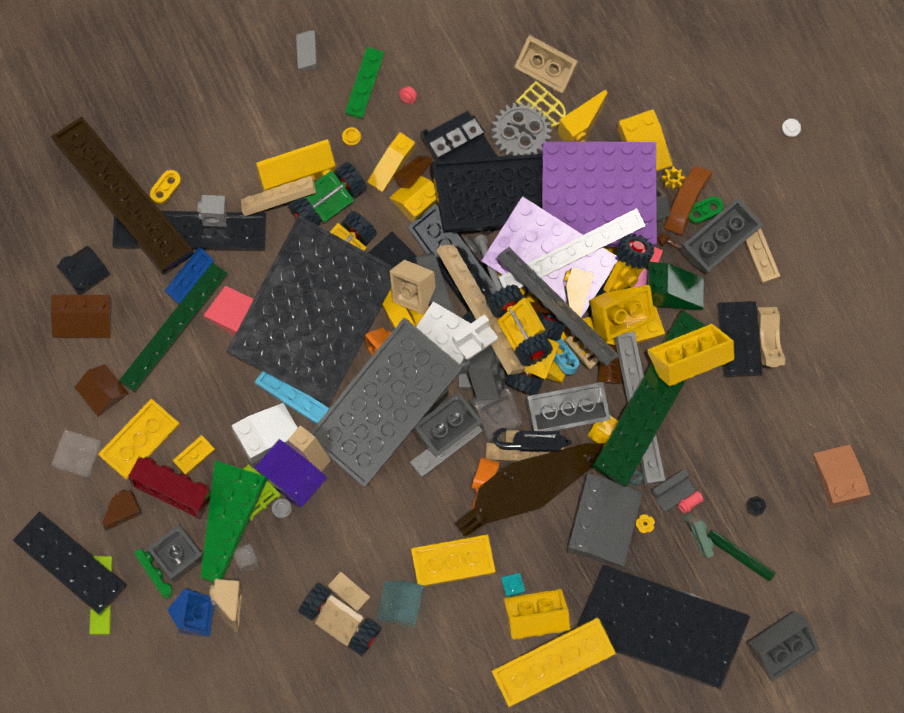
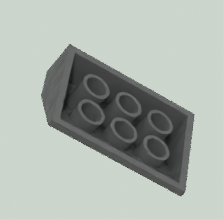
(604, 521)

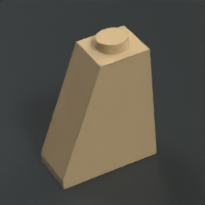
(309, 447)

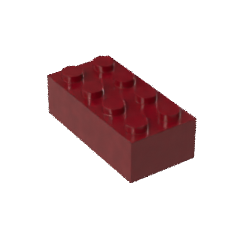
(169, 487)

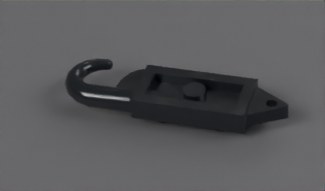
(533, 441)

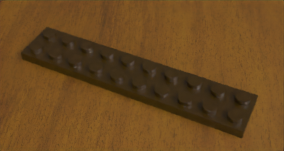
(122, 194)

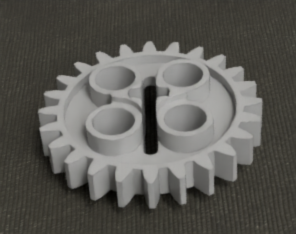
(530, 118)

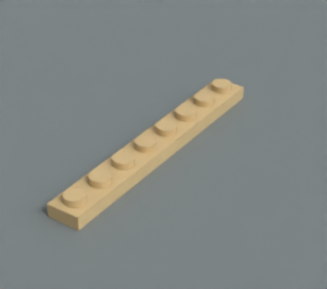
(479, 306)

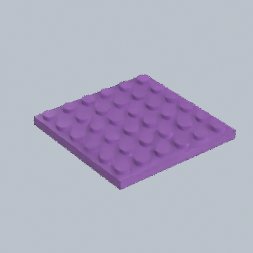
(599, 183)

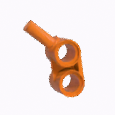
(486, 469)

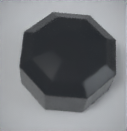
(756, 506)

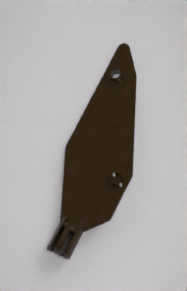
(528, 485)

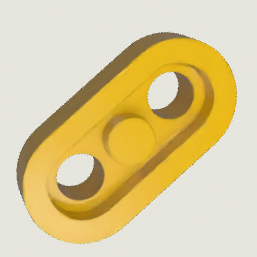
(165, 188)

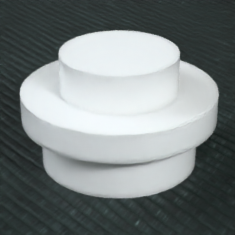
(791, 127)

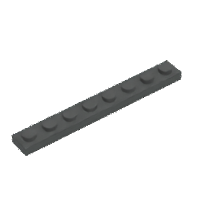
(558, 306)

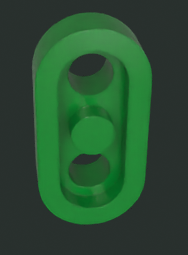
(704, 210)

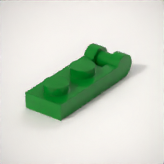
(154, 574)

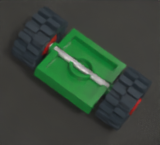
(331, 195)

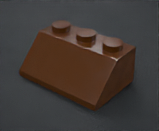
(81, 316)

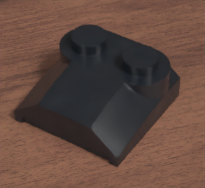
(83, 270)

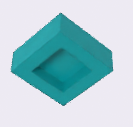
(513, 585)

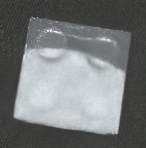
(76, 454)

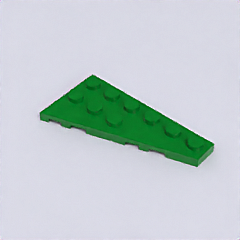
(230, 508)

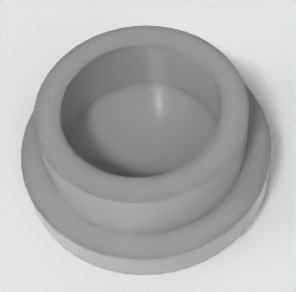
(281, 508)

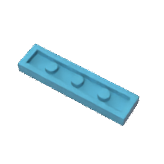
(292, 397)

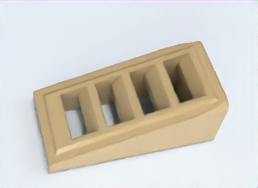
(578, 352)

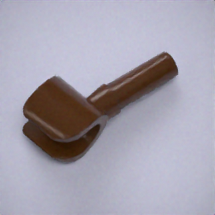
(664, 238)

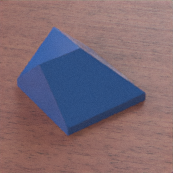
(192, 613)

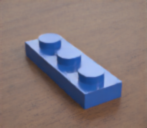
(188, 275)

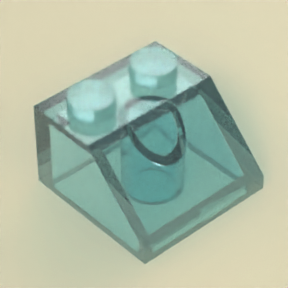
(400, 603)

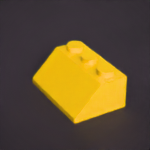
(537, 614)

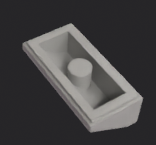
(306, 50)

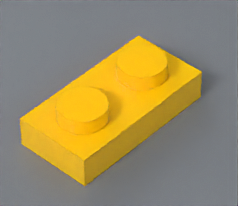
(193, 455)

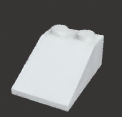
(262, 430)

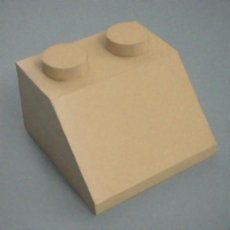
(412, 286)

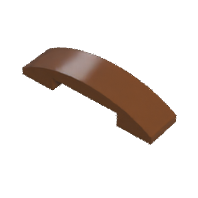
(686, 199)

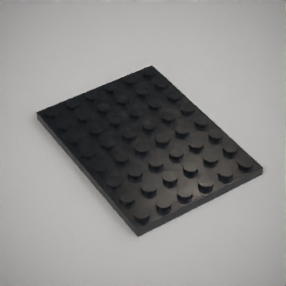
(312, 311)

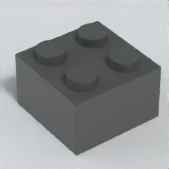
(487, 375)
(175, 554)

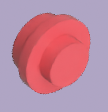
(408, 95)

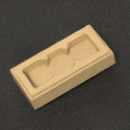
(348, 592)

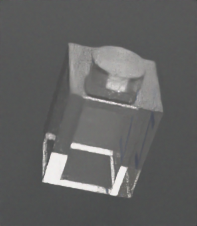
(245, 558)

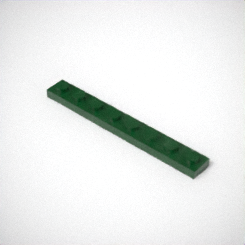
(173, 327)

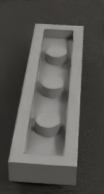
(427, 462)

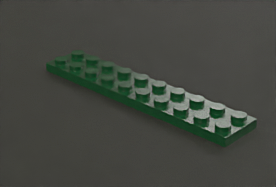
(642, 415)

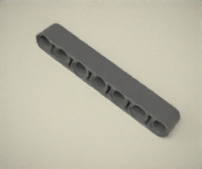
(440, 293)

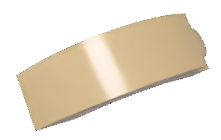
(769, 337)

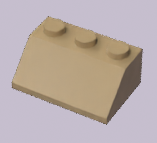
(227, 597)

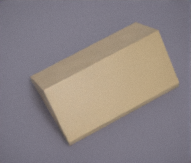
(546, 64)

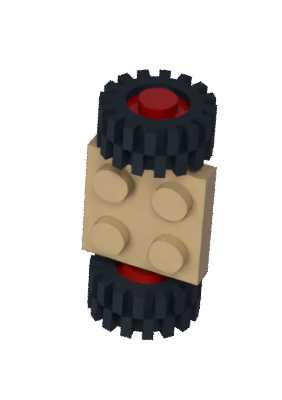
(339, 620)

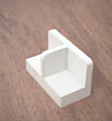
(474, 338)

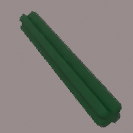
(741, 555)

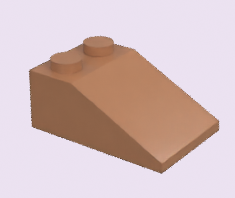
(841, 476)

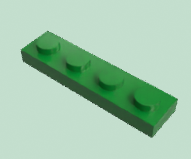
(364, 83)

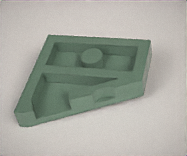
(699, 535)

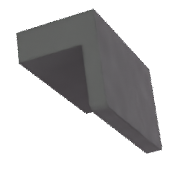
(673, 490)

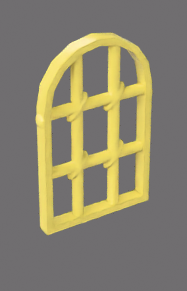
(541, 98)

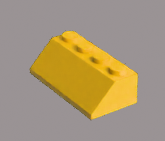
(307, 161)
(691, 354)

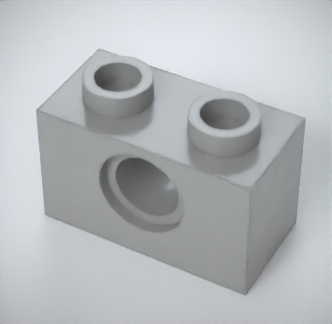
(213, 210)

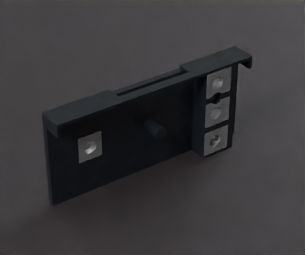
(469, 145)

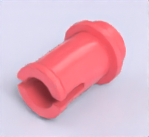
(690, 502)

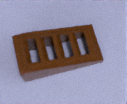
(412, 171)
(610, 373)

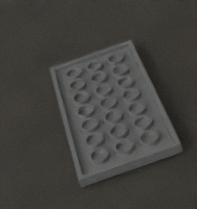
(385, 401)

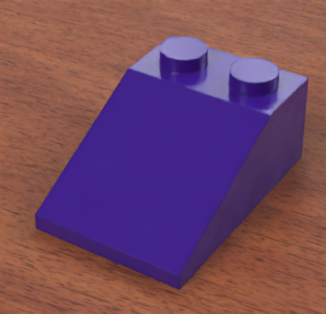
(290, 473)

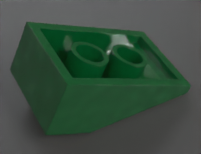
(675, 287)

